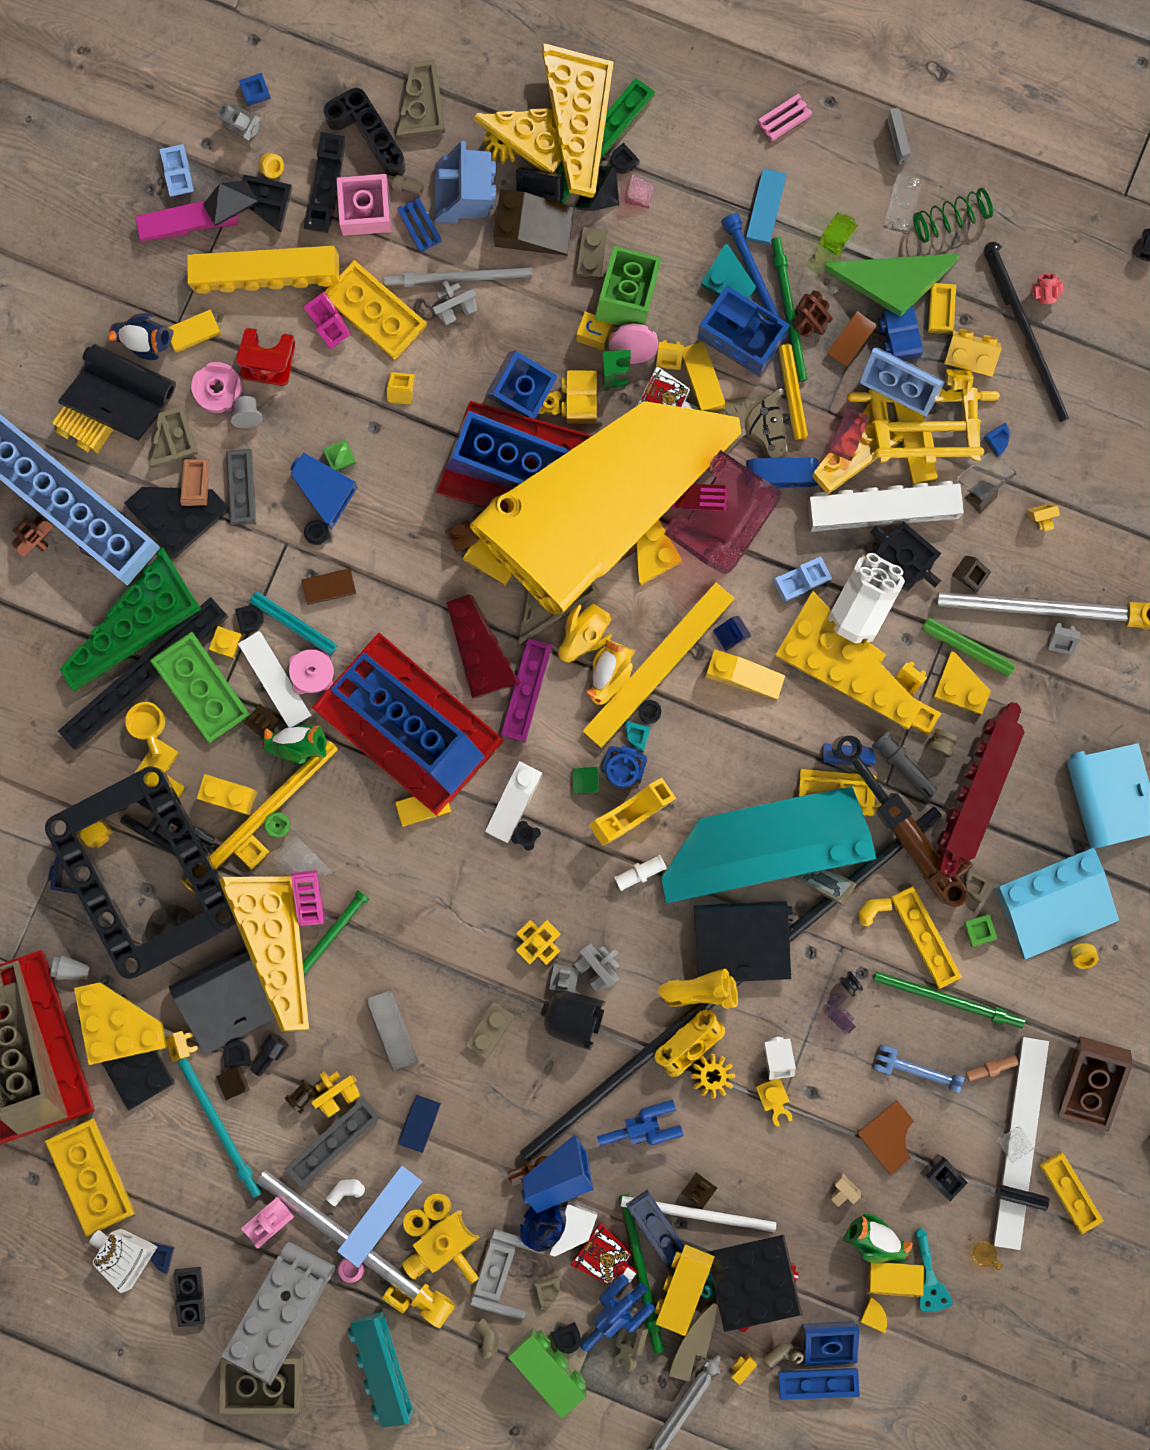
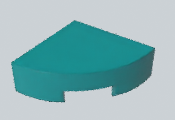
(637, 735)

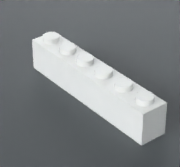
(885, 507)

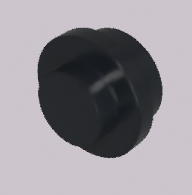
(316, 532)

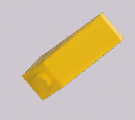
(744, 675)

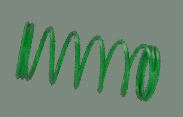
(917, 217)

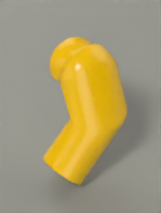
(871, 908)

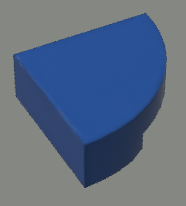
(998, 439)

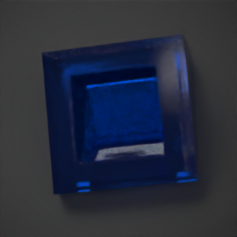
(732, 632)

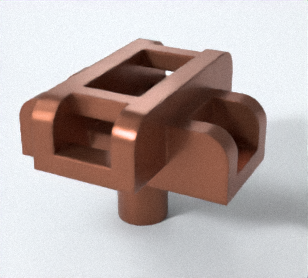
(807, 318)
(31, 535)

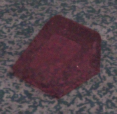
(639, 191)

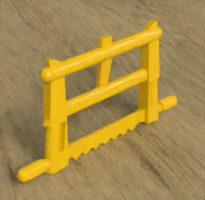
(970, 425)

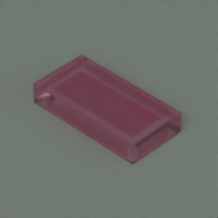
(849, 434)

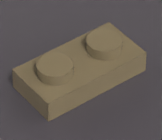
(591, 253)
(490, 1030)

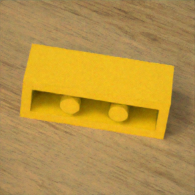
(683, 1289)

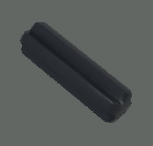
(1023, 1197)

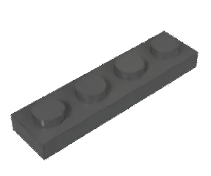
(332, 1142)

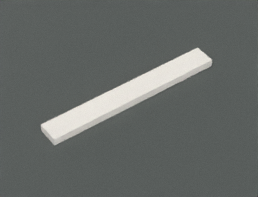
(1024, 1114)

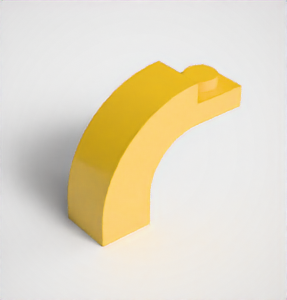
(632, 812)

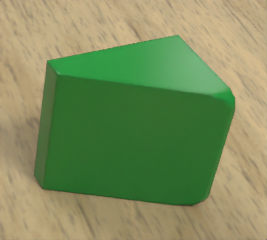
(585, 780)

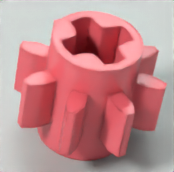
(1047, 288)

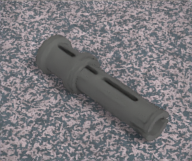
(897, 756)

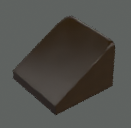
(971, 573)
(232, 1083)

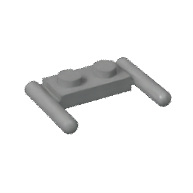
(494, 1273)

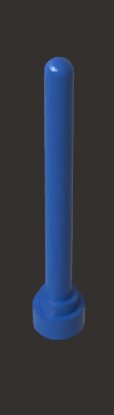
(733, 225)

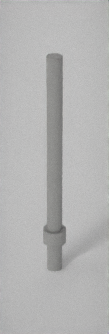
(409, 279)

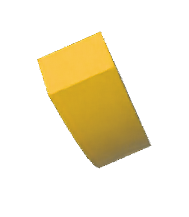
(703, 378)

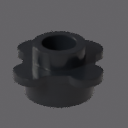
(518, 837)

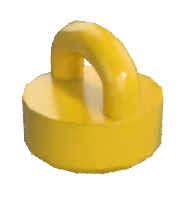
(271, 165)
(1084, 955)

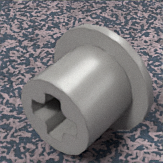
(246, 413)

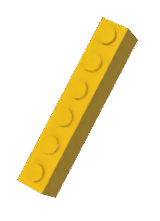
(263, 269)

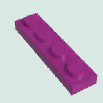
(526, 694)

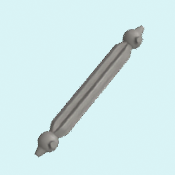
(686, 1404)

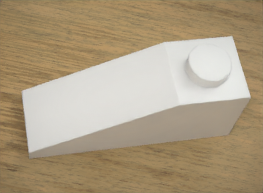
(514, 801)

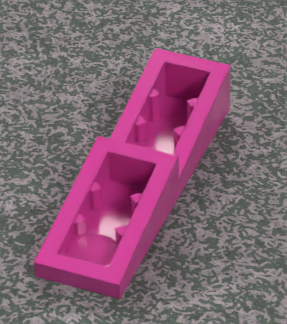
(177, 222)

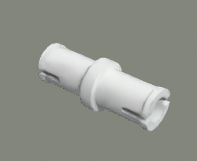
(640, 872)

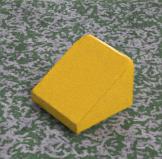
(400, 388)

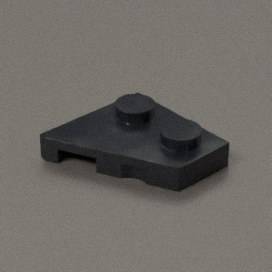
(272, 200)

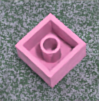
(364, 204)

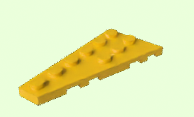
(579, 103)
(844, 665)
(270, 931)

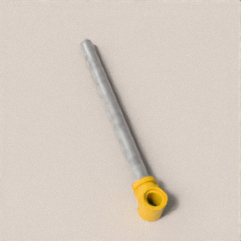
(1133, 614)
(433, 1305)

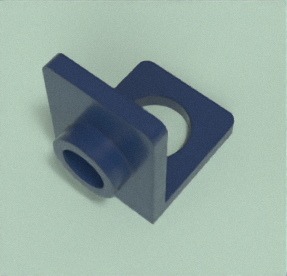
(55, 877)

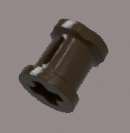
(301, 1096)

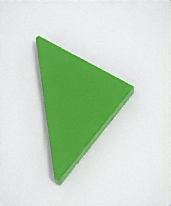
(893, 281)

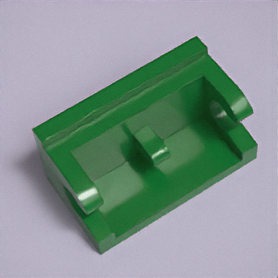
(615, 363)

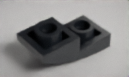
(190, 1296)

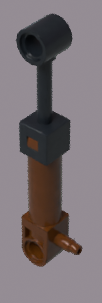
(898, 818)

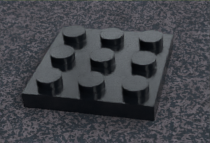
(754, 1283)

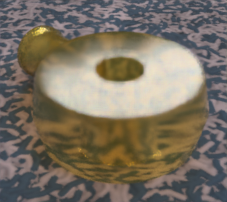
(990, 1258)

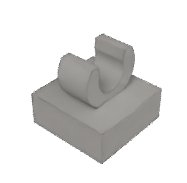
(1064, 640)
(564, 978)

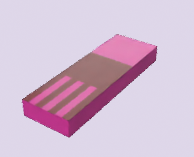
(703, 497)

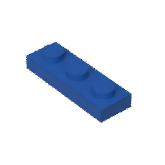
(818, 1383)

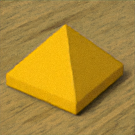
(396, 1299)

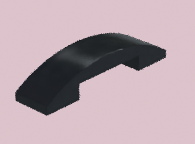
(324, 190)

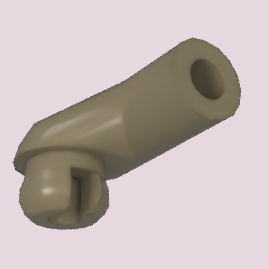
(784, 1352)

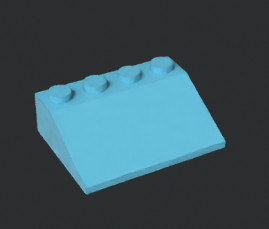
(1057, 903)

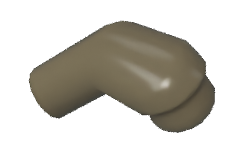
(490, 1339)

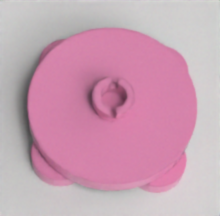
(311, 672)

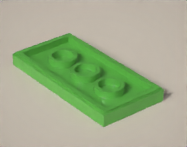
(200, 687)

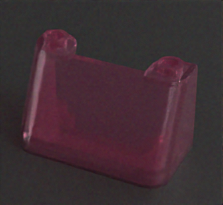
(724, 536)

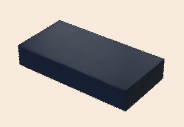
(419, 1123)

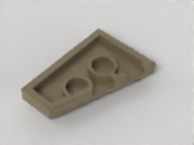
(422, 103)

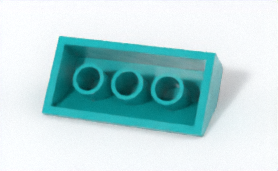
(382, 1370)

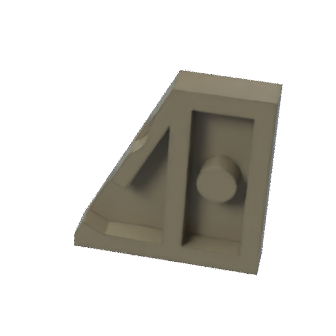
(173, 438)

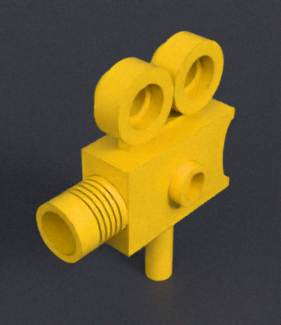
(441, 1242)

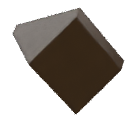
(978, 504)

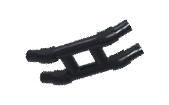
(150, 831)

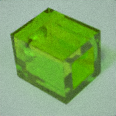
(838, 233)

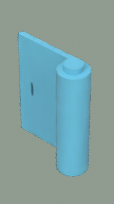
(1112, 794)

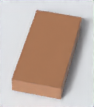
(195, 482)

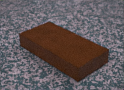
(328, 586)

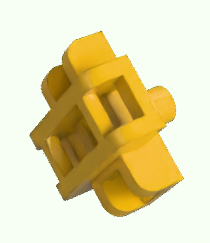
(538, 942)

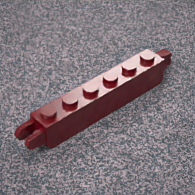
(980, 790)

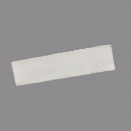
(274, 679)

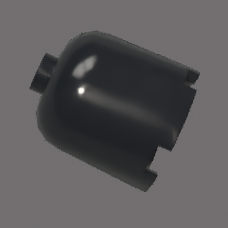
(573, 1018)

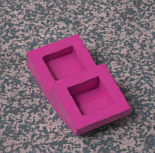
(328, 320)

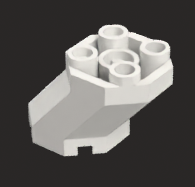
(866, 598)

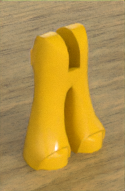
(710, 988)

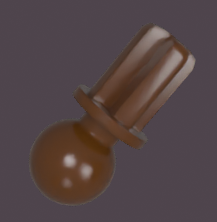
(516, 1175)

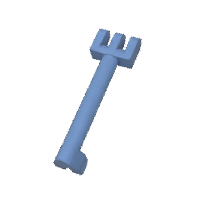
(892, 1062)

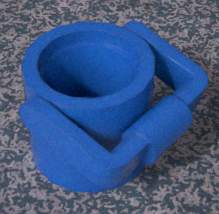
(623, 769)

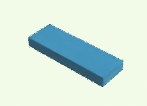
(766, 206)

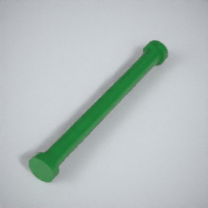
(334, 931)

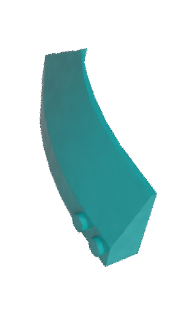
(769, 844)

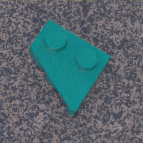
(730, 272)

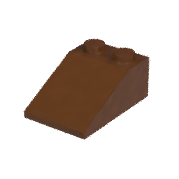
(1095, 1083)

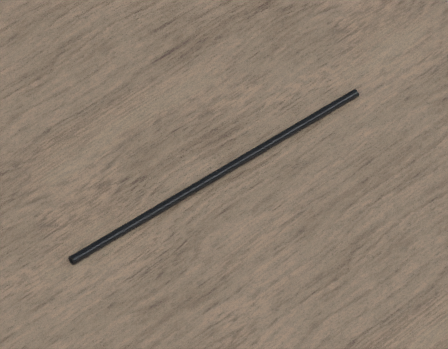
(649, 1051)

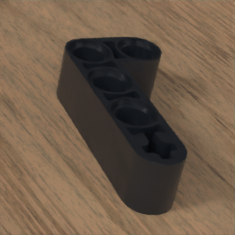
(372, 134)

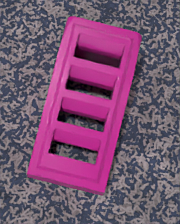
(311, 913)

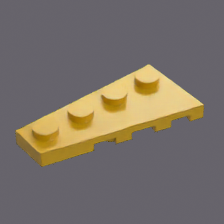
(837, 470)

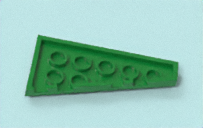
(137, 618)

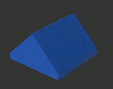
(830, 1343)

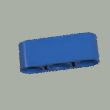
(785, 471)

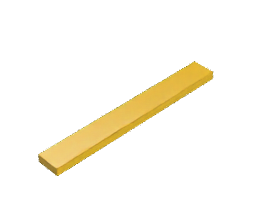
(658, 665)

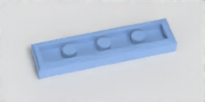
(379, 1216)

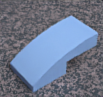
(177, 170)
(802, 580)

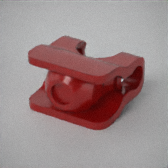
(265, 364)

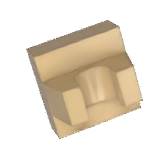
(845, 1191)

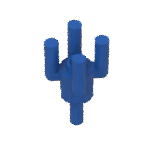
(645, 1127)
(618, 1312)

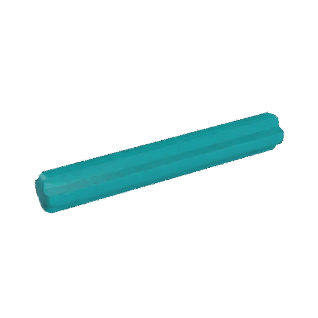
(293, 623)

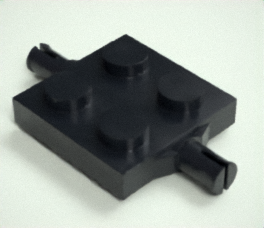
(910, 552)

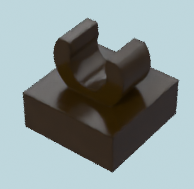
(260, 720)
(699, 1190)

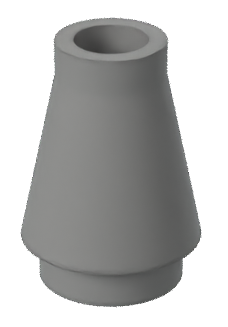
(69, 969)

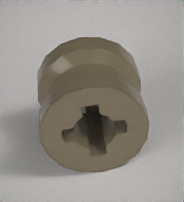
(943, 743)

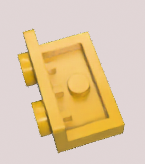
(973, 352)

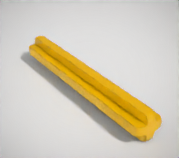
(792, 392)

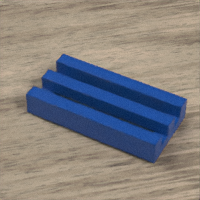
(410, 208)

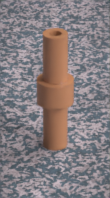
(992, 1068)

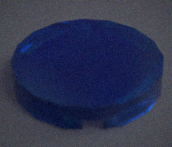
(543, 1229)

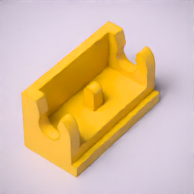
(895, 1279)

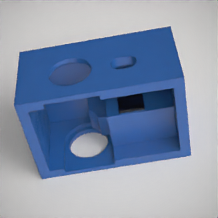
(741, 332)

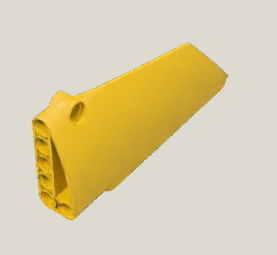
(600, 498)

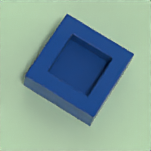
(254, 89)

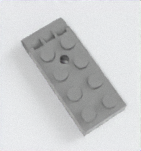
(274, 1324)

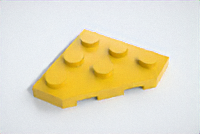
(115, 1025)

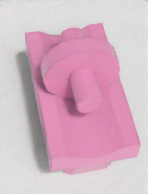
(267, 1222)

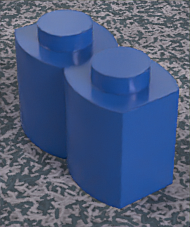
(901, 334)

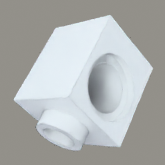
(779, 1058)

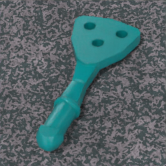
(930, 1279)

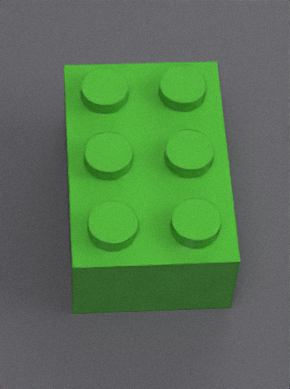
(627, 287)
(548, 1372)

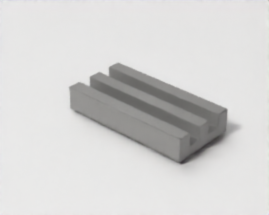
(898, 136)

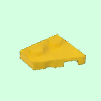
(655, 554)
(961, 686)

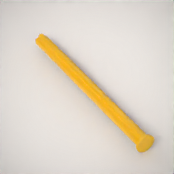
(263, 812)

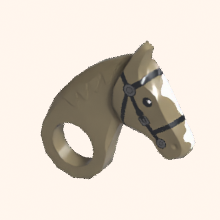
(760, 422)

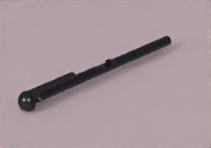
(1009, 295)

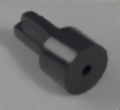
(272, 1049)

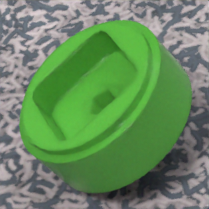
(277, 825)

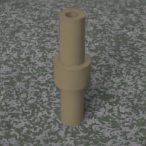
(400, 184)

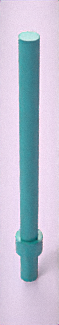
(243, 1172)

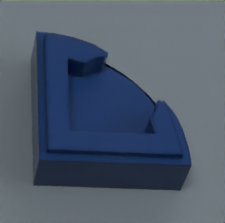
(162, 1256)

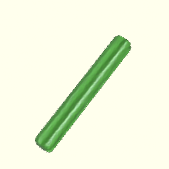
(968, 647)

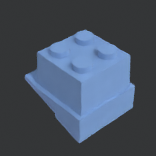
(464, 185)

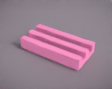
(801, 106)

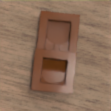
(852, 339)

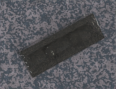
(392, 1030)

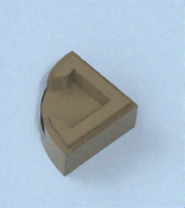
(976, 885)
(547, 1291)

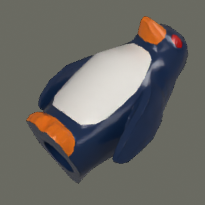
(142, 335)

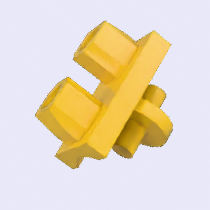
(346, 1088)

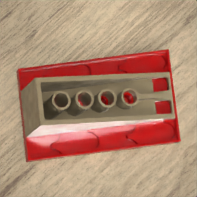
(38, 1057)

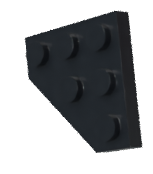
(171, 522)

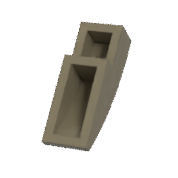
(694, 1343)

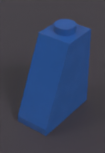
(323, 487)
(558, 1177)

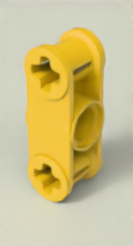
(689, 1043)

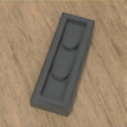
(241, 487)

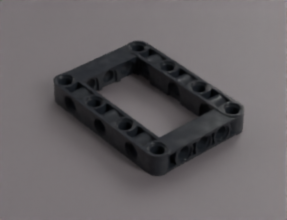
(97, 900)

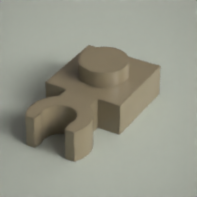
(630, 1345)

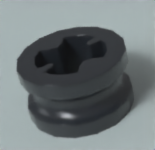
(657, 714)
(851, 983)

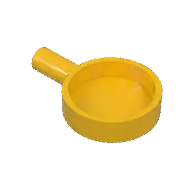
(146, 723)

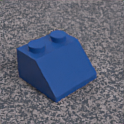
(521, 385)

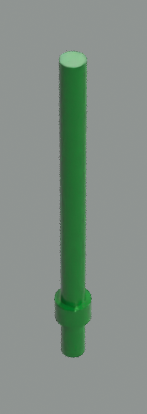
(780, 264)
(996, 1015)
(650, 1323)

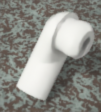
(345, 1188)

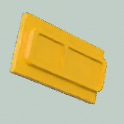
(821, 781)

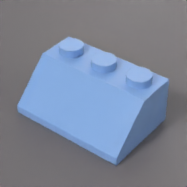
(901, 381)

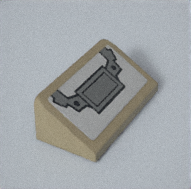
(829, 885)

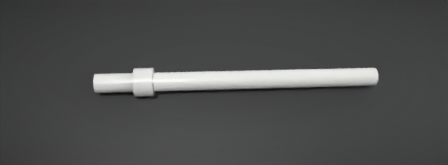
(711, 1216)

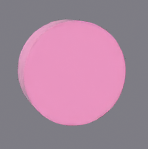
(349, 1272)

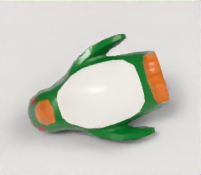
(296, 743)
(876, 1240)

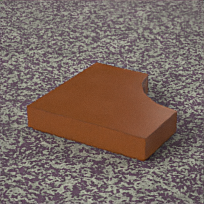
(887, 1135)

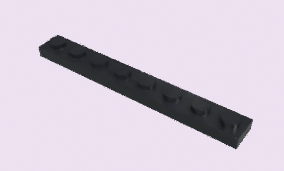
(136, 678)

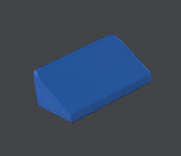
(866, 756)

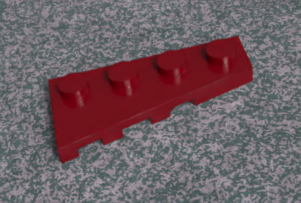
(482, 658)

